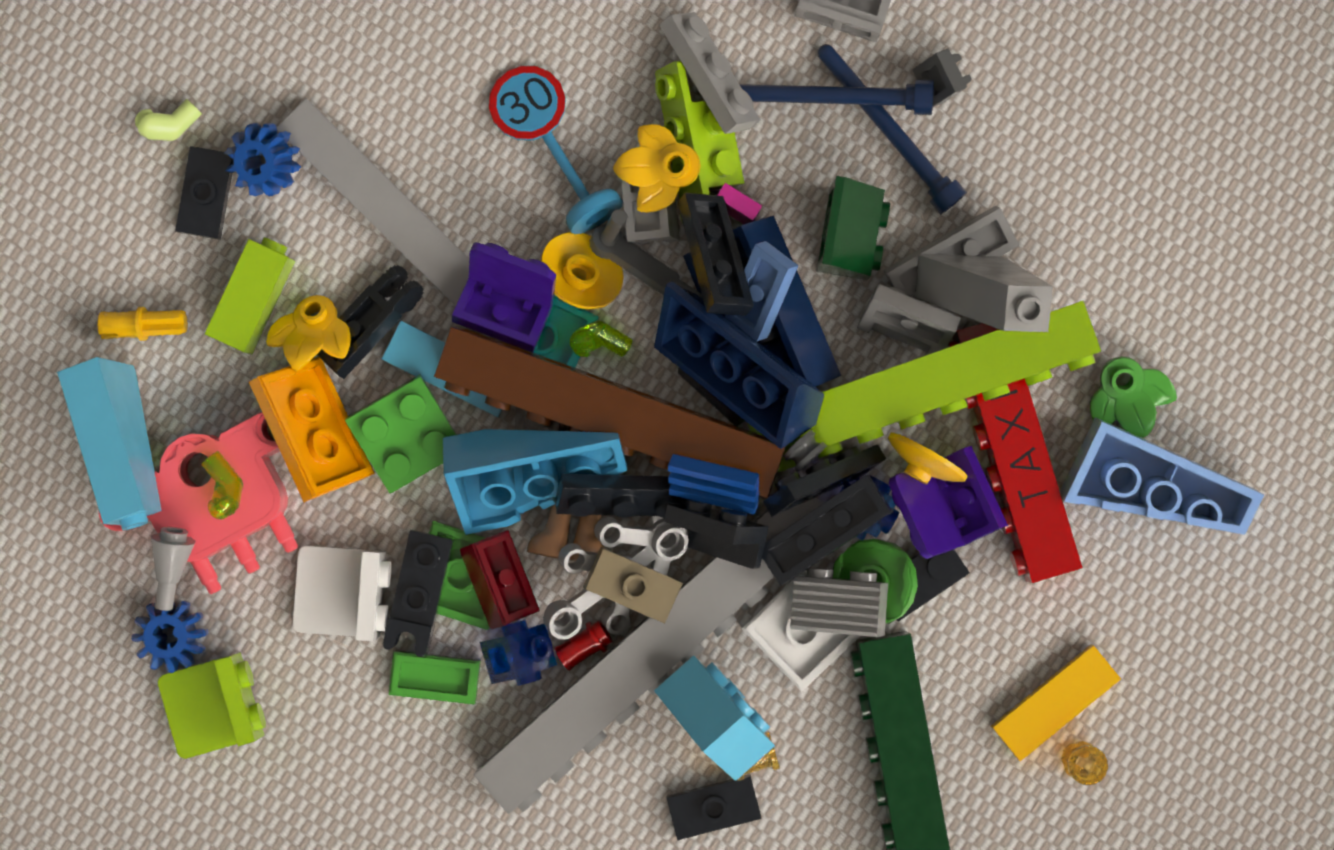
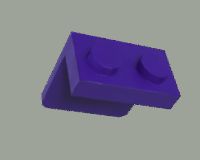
(506, 296)
(948, 512)

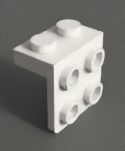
(341, 592)

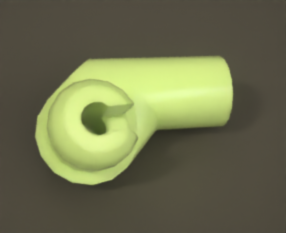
(166, 126)

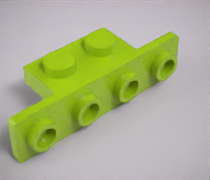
(698, 128)

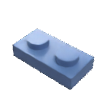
(768, 280)

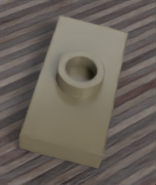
(632, 585)

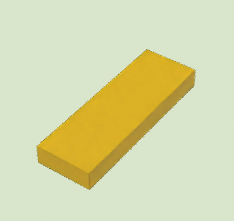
(1055, 702)

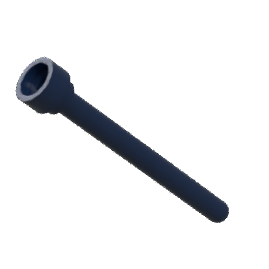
(914, 97)
(942, 190)

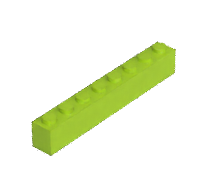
(949, 378)

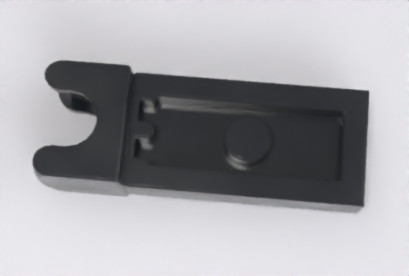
(419, 590)

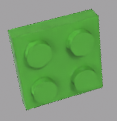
(402, 433)

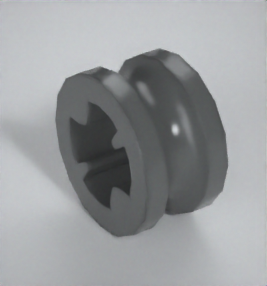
(804, 451)

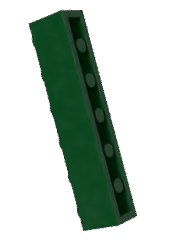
(900, 743)

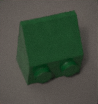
(852, 229)

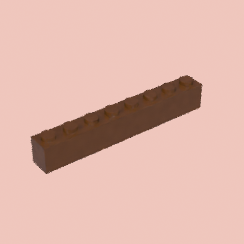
(596, 404)

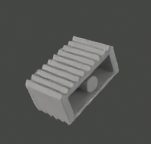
(838, 604)

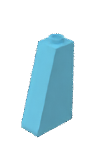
(112, 439)

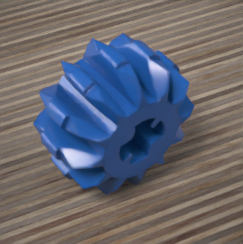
(246, 154)
(156, 640)

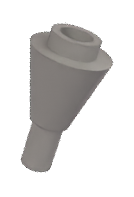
(170, 554)

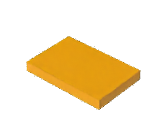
(311, 429)

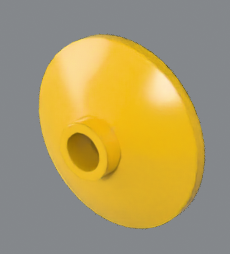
(599, 277)
(924, 462)

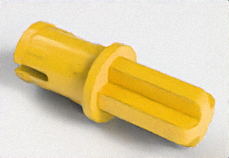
(141, 323)

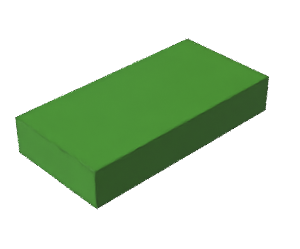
(434, 677)

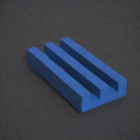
(714, 484)

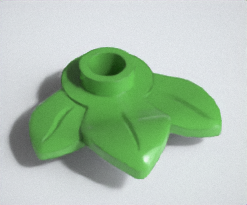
(1136, 401)

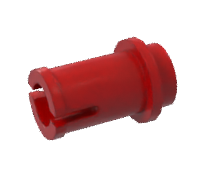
(583, 644)

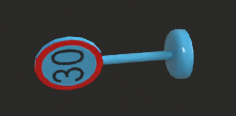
(529, 106)

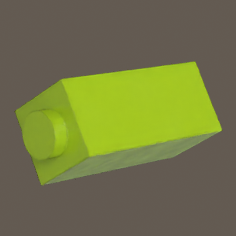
(251, 295)

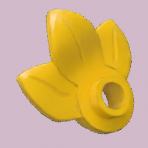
(651, 167)
(306, 335)

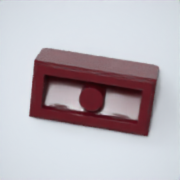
(499, 580)

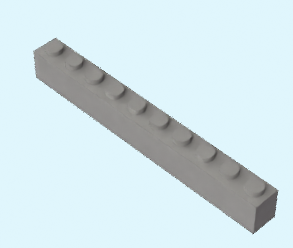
(626, 673)

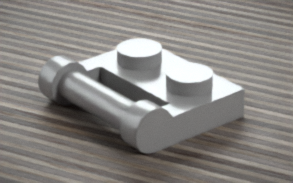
(908, 320)

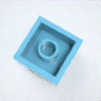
(716, 716)

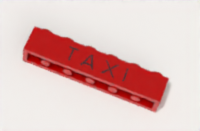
(1023, 477)

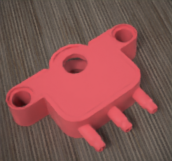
(186, 504)

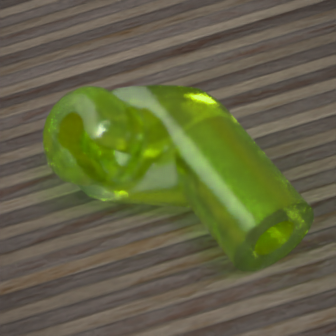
(597, 335)
(227, 488)

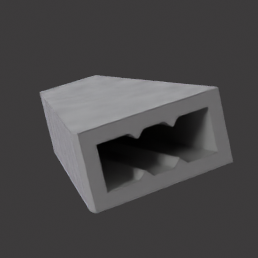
(985, 290)

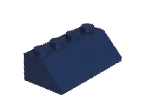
(796, 330)
(736, 368)

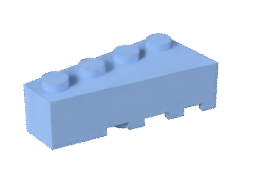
(1145, 479)

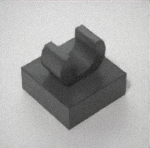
(945, 74)

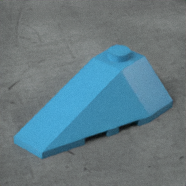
(508, 472)

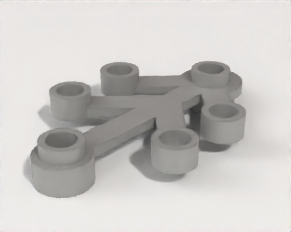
(650, 551)

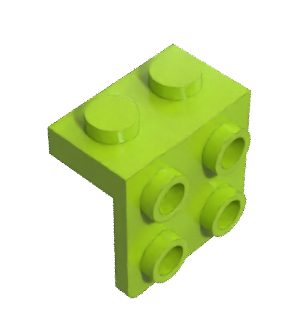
(212, 706)

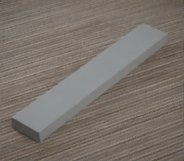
(378, 199)

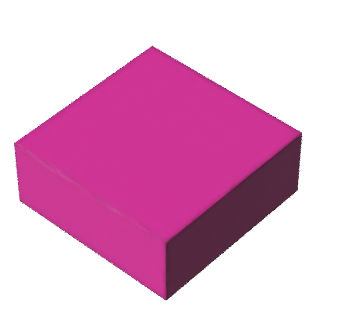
(739, 205)

